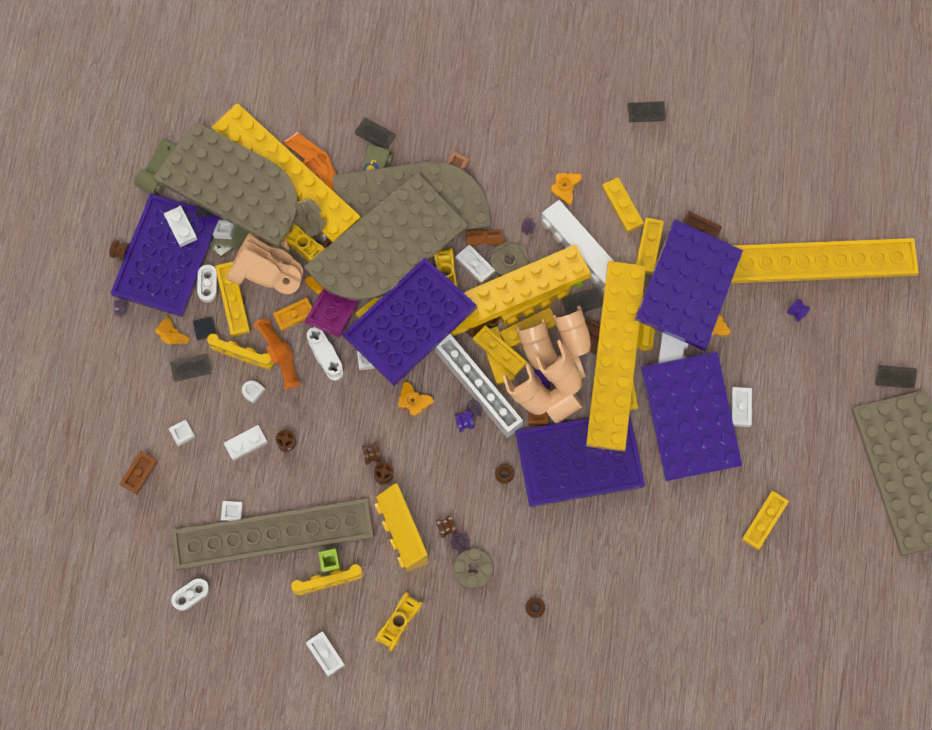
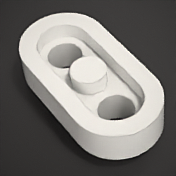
(207, 284)
(190, 594)

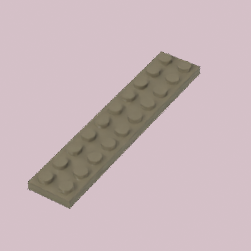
(272, 534)

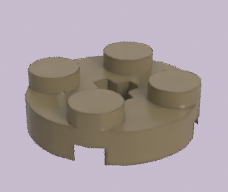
(309, 217)
(509, 250)
(484, 569)

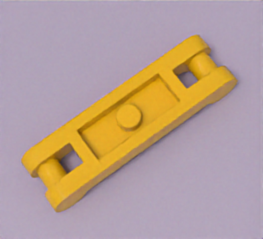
(233, 350)
(335, 578)

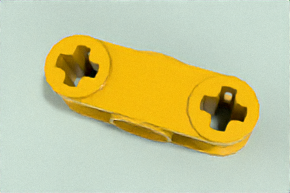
(297, 238)
(445, 263)
(395, 633)

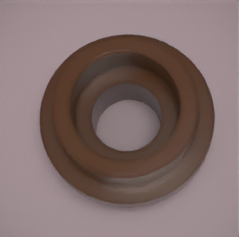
(504, 468)
(535, 601)

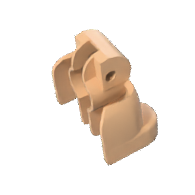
(266, 266)
(573, 336)
(557, 403)

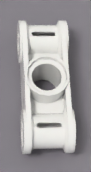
(325, 353)

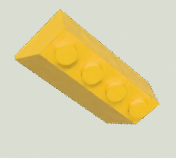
(402, 529)

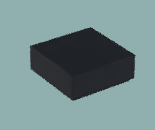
(203, 328)

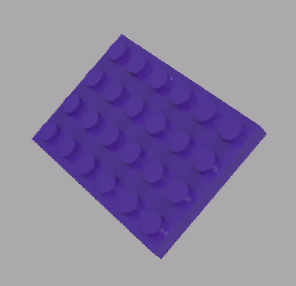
(155, 266)
(689, 285)
(409, 321)
(691, 416)
(563, 468)

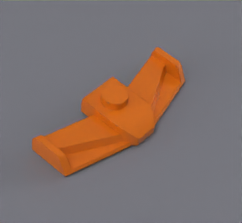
(314, 158)
(280, 353)

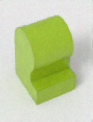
(329, 560)

